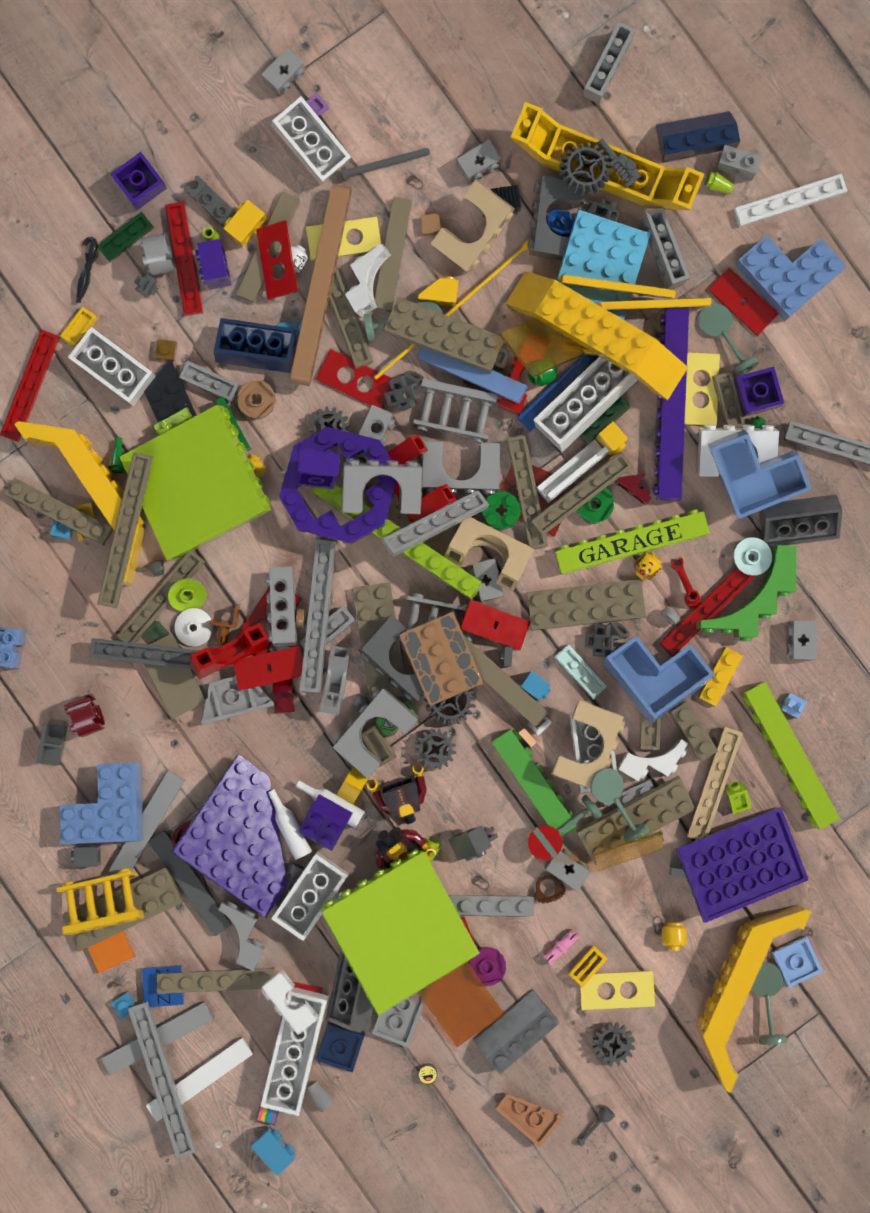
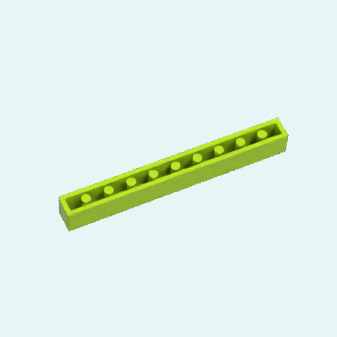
(420, 554)

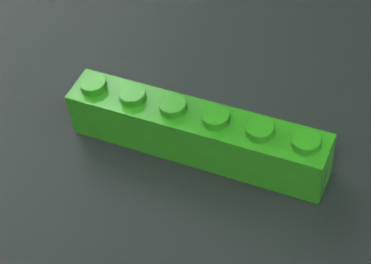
(532, 780)

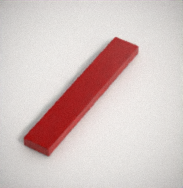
(184, 258)
(30, 384)
(705, 611)

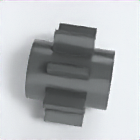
(146, 285)

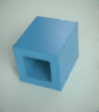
(536, 686)

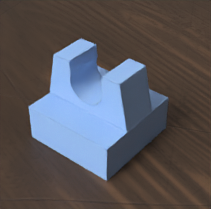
(793, 705)

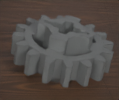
(334, 420)
(428, 738)
(605, 1042)

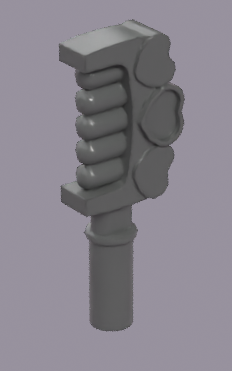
(623, 166)

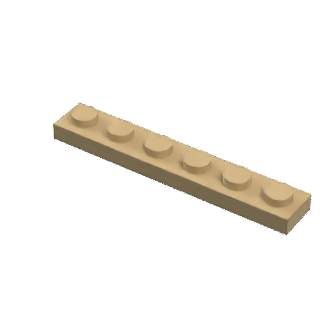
(714, 783)

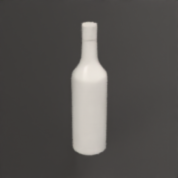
(357, 812)
(289, 828)

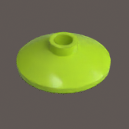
(183, 601)

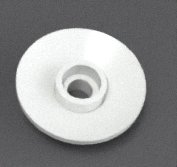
(201, 620)

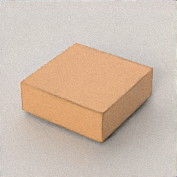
(527, 737)

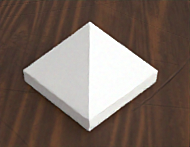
(541, 727)

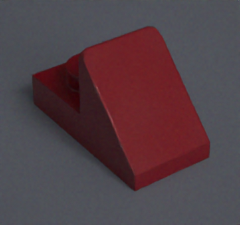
(630, 483)
(283, 696)

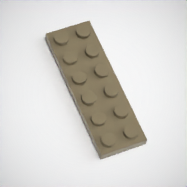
(444, 335)
(586, 604)
(372, 607)
(652, 808)
(150, 894)

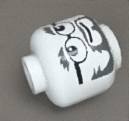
(299, 258)

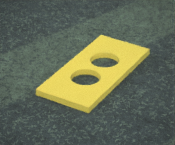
(368, 227)
(708, 414)
(643, 998)

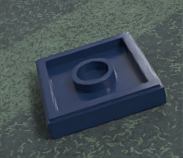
(340, 1047)

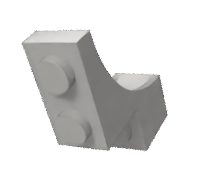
(244, 921)

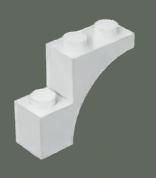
(365, 269)
(665, 763)

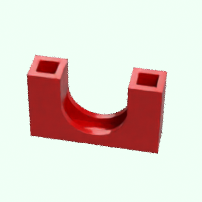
(437, 499)

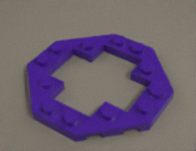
(327, 524)

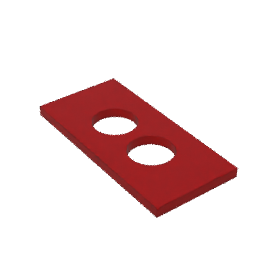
(266, 236)
(336, 361)
(259, 613)

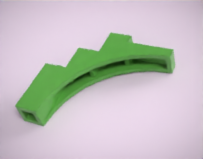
(779, 579)

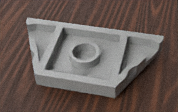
(227, 701)

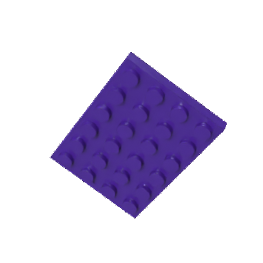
(742, 864)

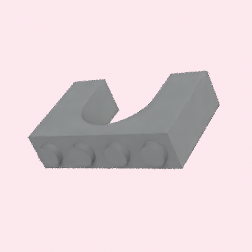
(357, 474)
(484, 480)
(351, 744)

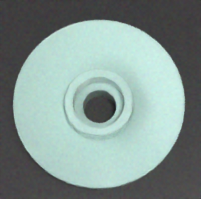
(760, 551)

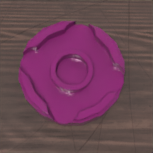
(489, 965)

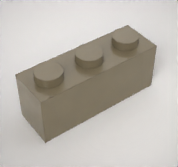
(693, 731)

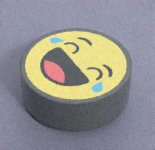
(427, 1073)

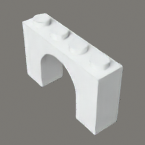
(764, 441)

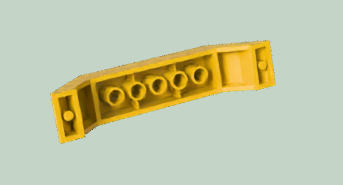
(656, 187)
(598, 331)
(92, 474)
(736, 982)

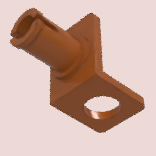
(223, 626)

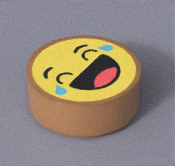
(301, 618)

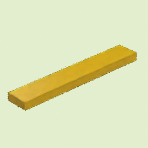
(617, 286)
(655, 304)

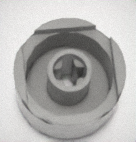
(158, 255)

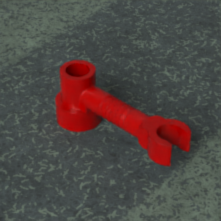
(692, 603)

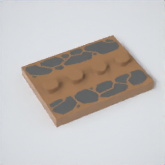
(441, 658)

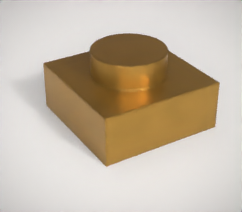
(166, 350)

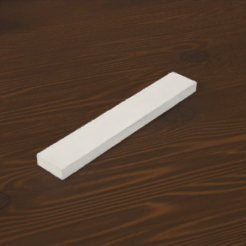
(790, 200)
(206, 1074)

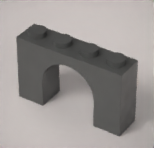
(549, 192)
(377, 652)

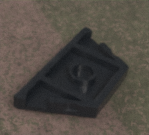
(167, 393)

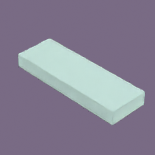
(580, 671)

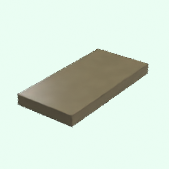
(174, 684)

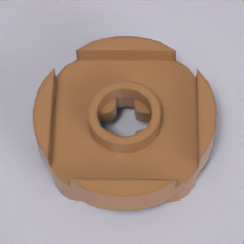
(256, 410)

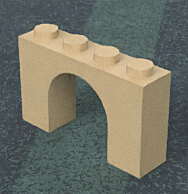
(496, 213)
(474, 533)
(608, 726)

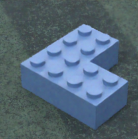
(786, 283)
(752, 484)
(657, 687)
(117, 813)

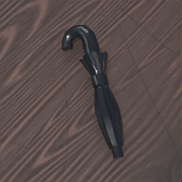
(90, 257)

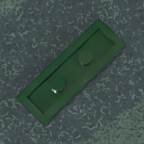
(125, 237)
(613, 413)

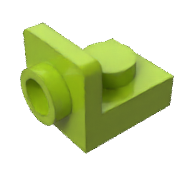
(737, 797)

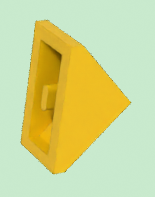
(352, 785)

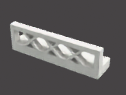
(572, 471)

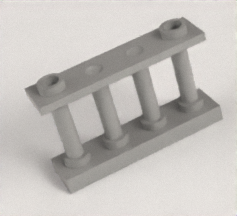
(468, 396)
(418, 598)

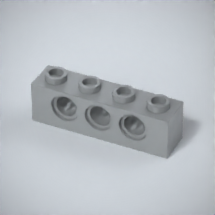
(608, 62)
(665, 249)
(375, 416)
(287, 636)

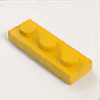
(723, 673)

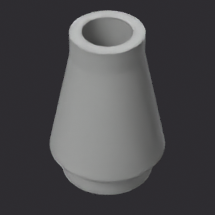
(321, 1097)

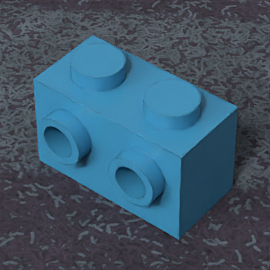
(274, 1150)

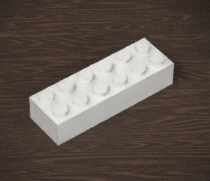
(583, 402)
(293, 1057)

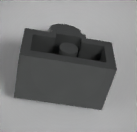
(472, 843)

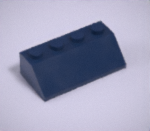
(697, 136)
(255, 345)

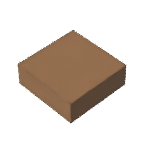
(430, 224)

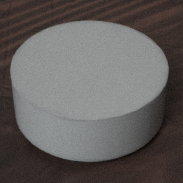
(670, 616)

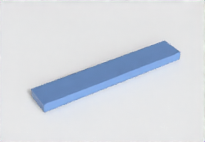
(492, 382)

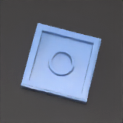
(796, 961)

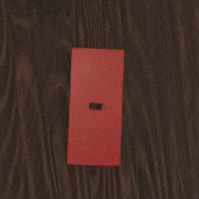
(754, 312)
(480, 621)
(254, 672)

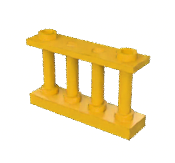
(112, 917)

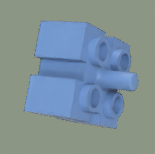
(9, 644)

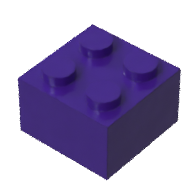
(138, 181)
(214, 264)
(759, 391)
(317, 468)
(325, 822)

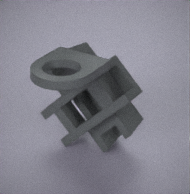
(611, 214)
(406, 383)
(608, 632)

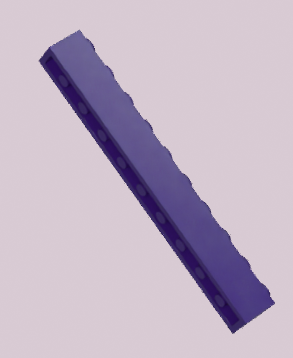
(672, 412)

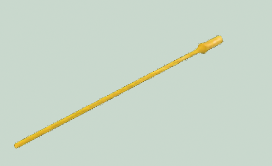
(523, 248)

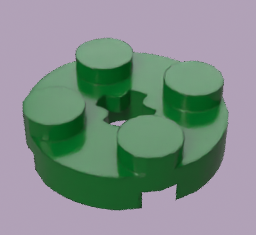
(598, 514)
(509, 518)

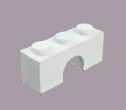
(297, 1017)

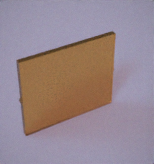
(461, 1003)

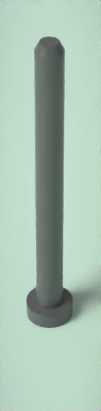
(384, 163)

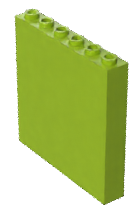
(199, 483)
(399, 931)

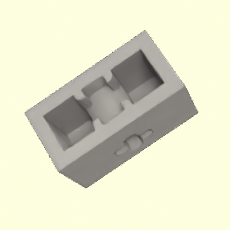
(285, 63)
(483, 153)
(738, 162)
(489, 569)
(807, 631)
(575, 878)

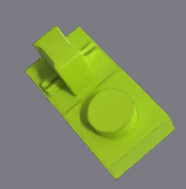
(172, 421)

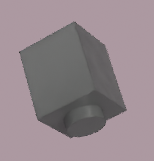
(86, 856)

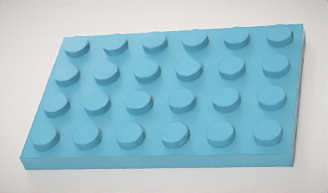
(603, 252)

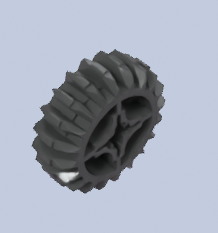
(598, 160)
(460, 712)

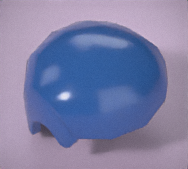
(560, 222)

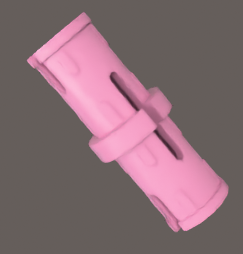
(561, 946)

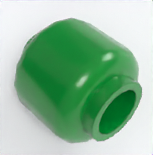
(544, 378)

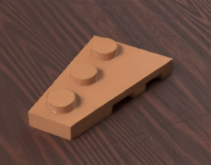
(529, 1118)

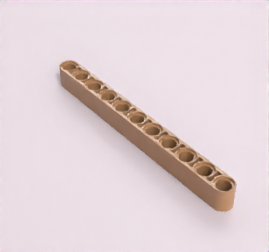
(321, 285)

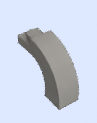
(335, 680)

